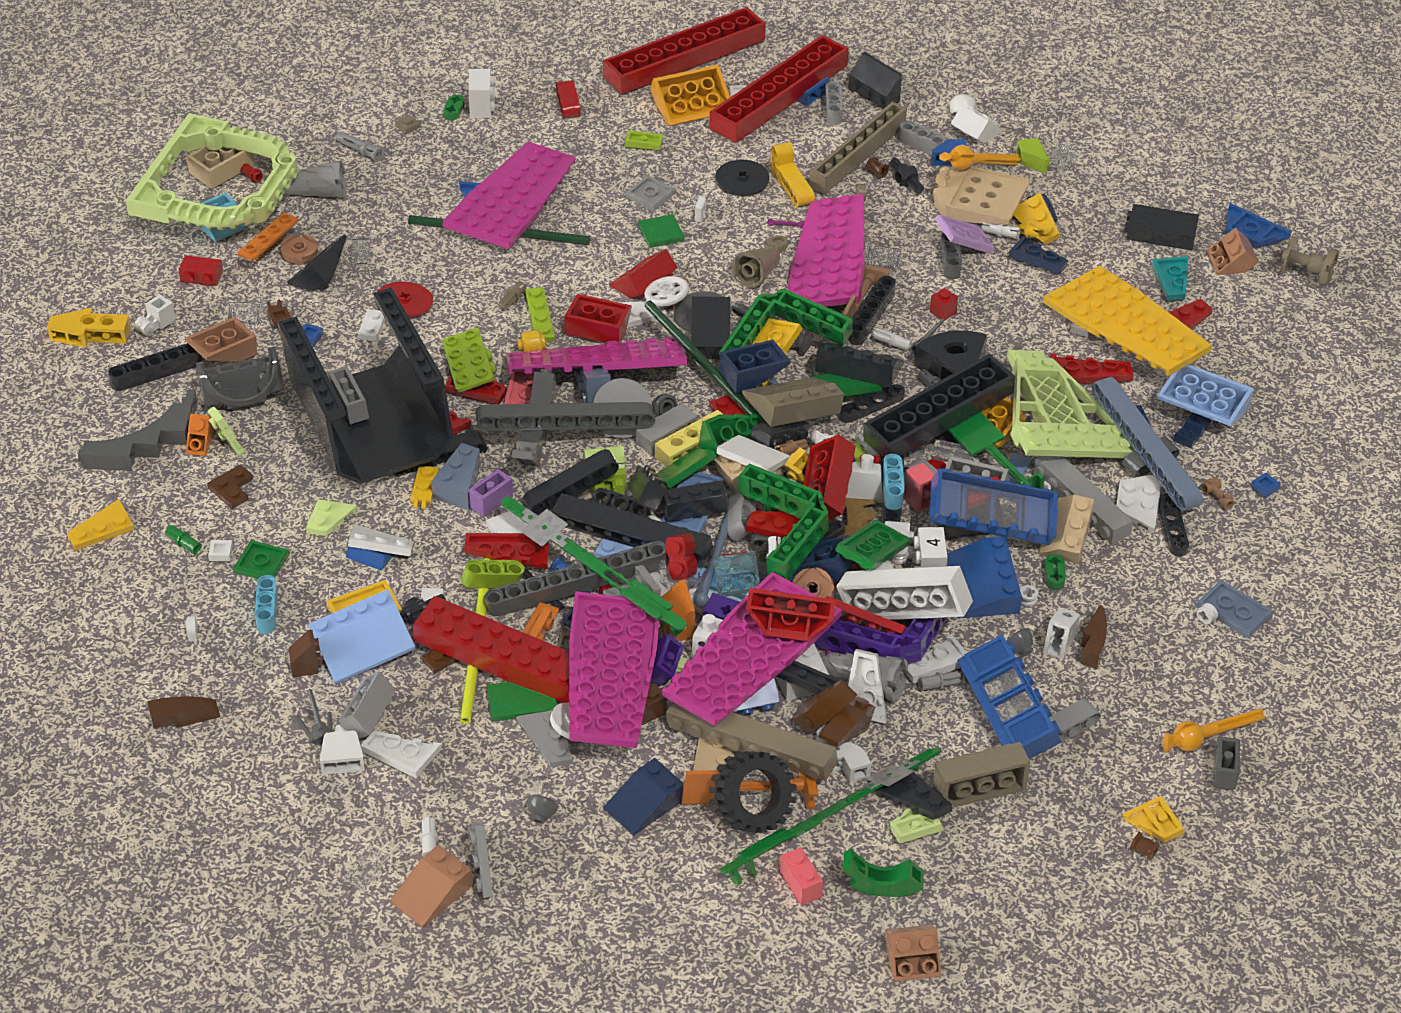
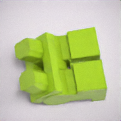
(617, 481)

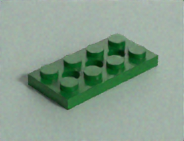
(873, 545)

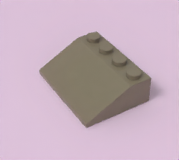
(795, 400)

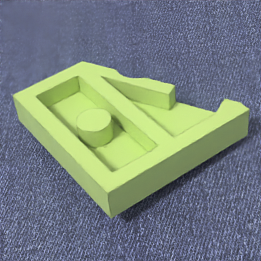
(328, 516)
(913, 826)

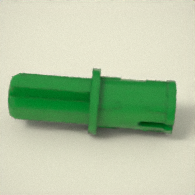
(183, 539)

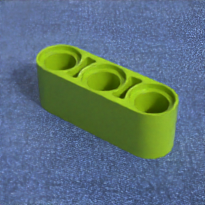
(491, 573)

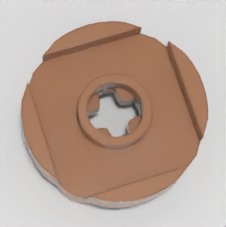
(292, 251)
(816, 576)

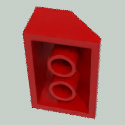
(639, 277)
(597, 319)

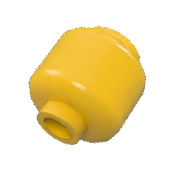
(531, 341)

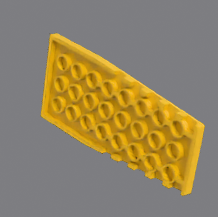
(1129, 318)

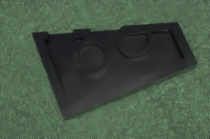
(918, 795)

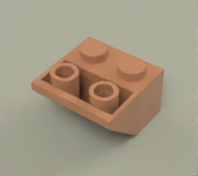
(1232, 254)
(913, 952)

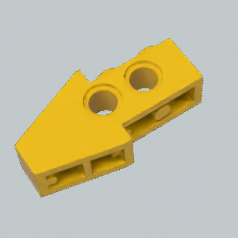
(85, 326)

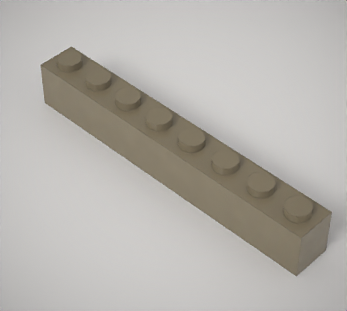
(857, 148)
(747, 734)

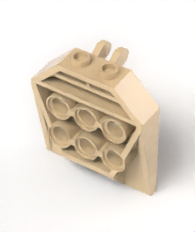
(978, 195)

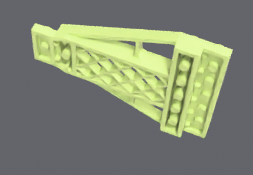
(1049, 436)

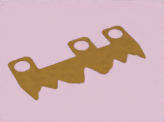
(857, 515)

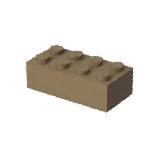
(982, 774)

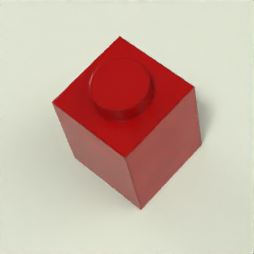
(943, 304)

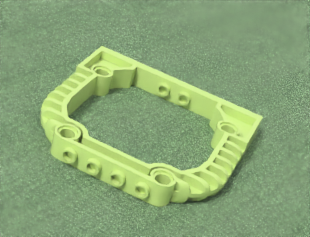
(199, 132)

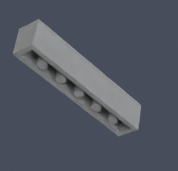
(1067, 481)

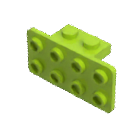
(469, 360)

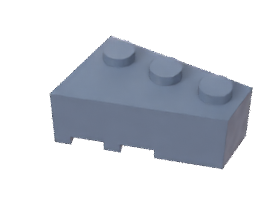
(590, 382)
(457, 476)

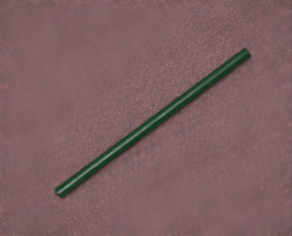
(528, 233)
(699, 357)

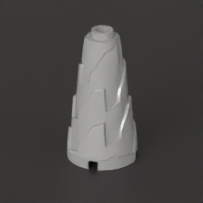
(320, 181)
(890, 669)

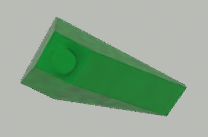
(725, 427)

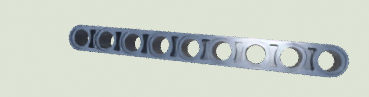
(1147, 444)

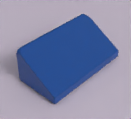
(814, 92)
(369, 557)

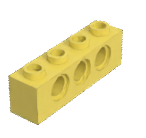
(680, 442)

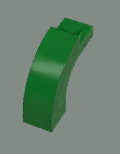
(888, 881)

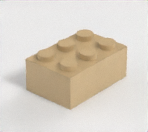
(217, 166)

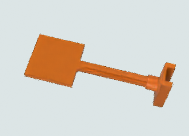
(698, 783)

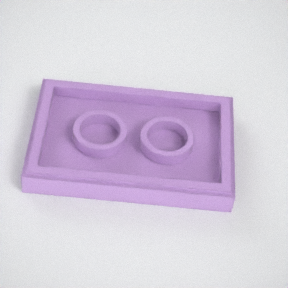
(965, 234)

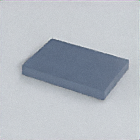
(1236, 609)

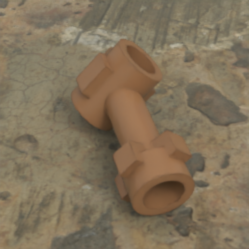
(1214, 485)

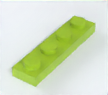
(540, 313)

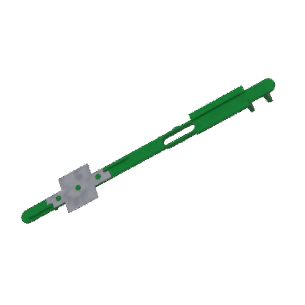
(548, 527)
(884, 777)

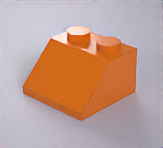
(683, 607)

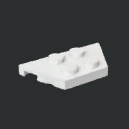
(1139, 499)

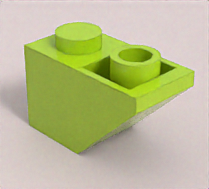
(1032, 154)

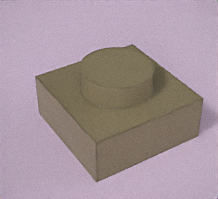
(407, 124)

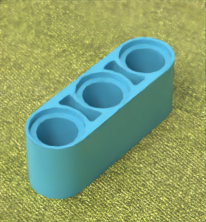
(893, 481)
(266, 604)

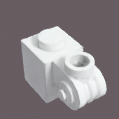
(159, 315)
(904, 528)

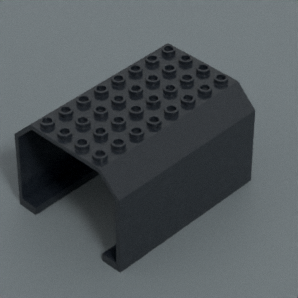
(403, 400)

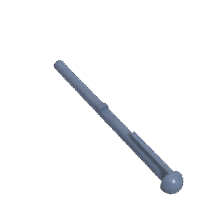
(701, 597)

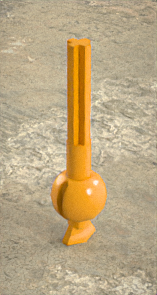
(963, 157)
(1190, 736)

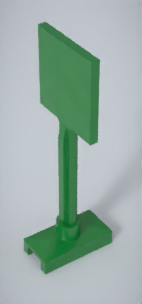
(980, 434)

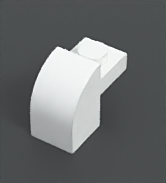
(853, 762)

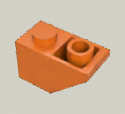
(199, 435)

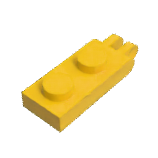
(422, 487)

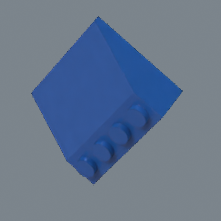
(989, 577)

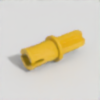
(1031, 231)

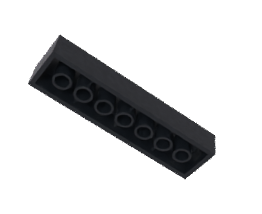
(939, 407)

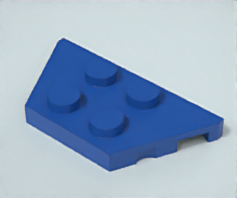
(1255, 228)

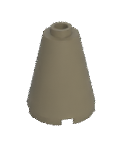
(755, 265)

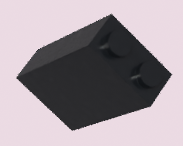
(1161, 226)
(710, 324)

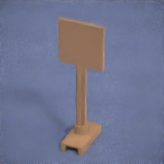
(871, 277)

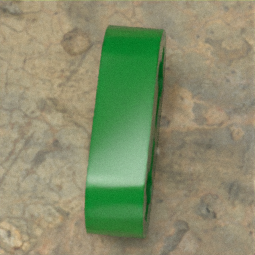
(455, 105)
(1058, 572)

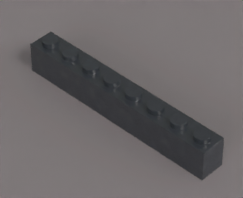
(623, 525)

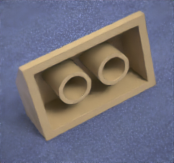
(1073, 524)

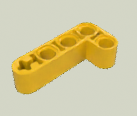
(789, 175)

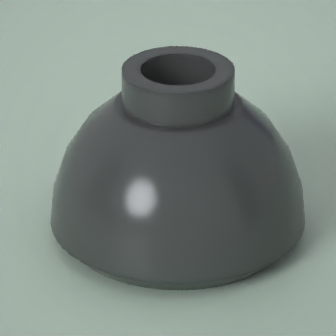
(663, 403)
(1022, 641)
(541, 808)

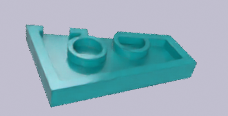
(1172, 276)

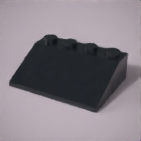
(857, 364)

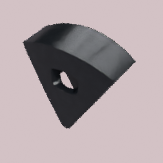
(949, 352)

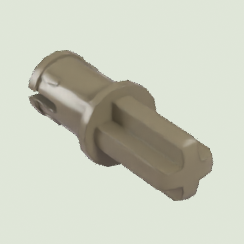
(512, 295)

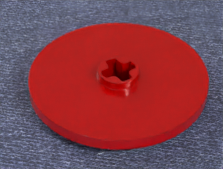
(413, 297)

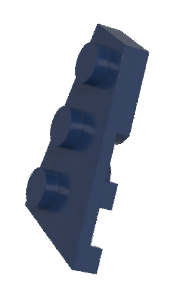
(1036, 256)

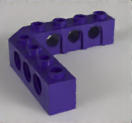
(910, 645)

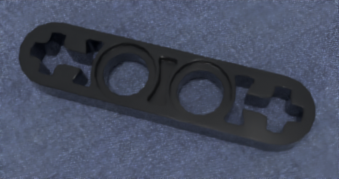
(890, 395)
(1170, 525)

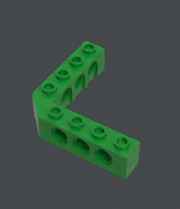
(792, 309)
(794, 500)

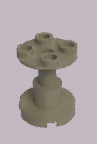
(1316, 263)

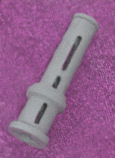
(344, 138)

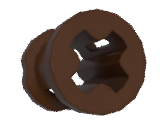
(877, 167)
(1145, 845)

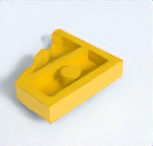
(1155, 819)

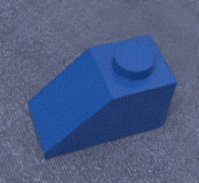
(946, 146)

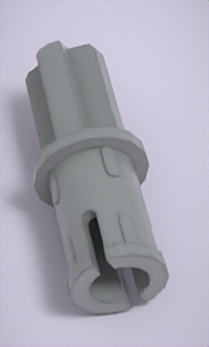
(939, 680)

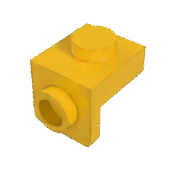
(795, 465)

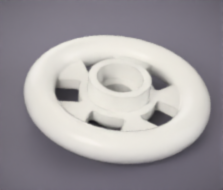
(666, 290)

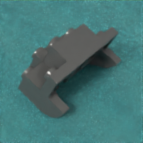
(241, 381)

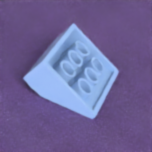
(1207, 394)
(362, 636)

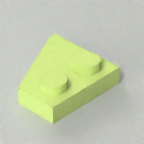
(224, 431)

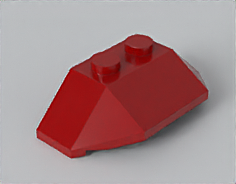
(790, 614)

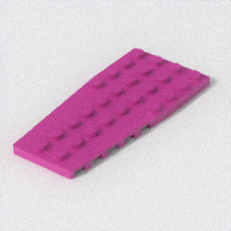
(511, 196)
(831, 252)
(609, 356)
(736, 660)
(609, 669)

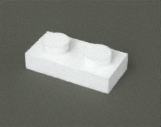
(371, 325)

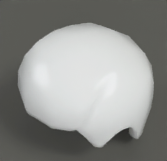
(962, 99)

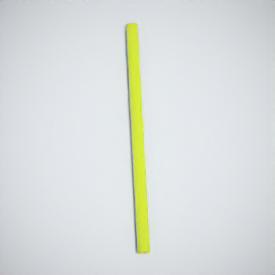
(471, 675)

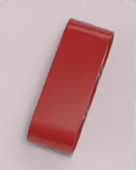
(568, 99)

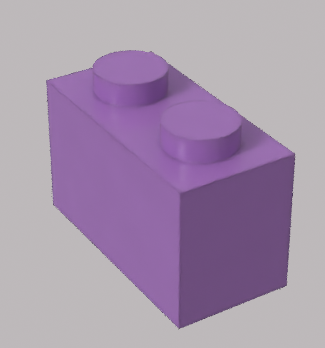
(489, 492)

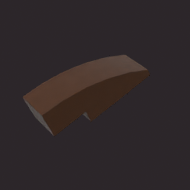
(1094, 639)
(182, 710)

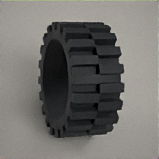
(728, 787)

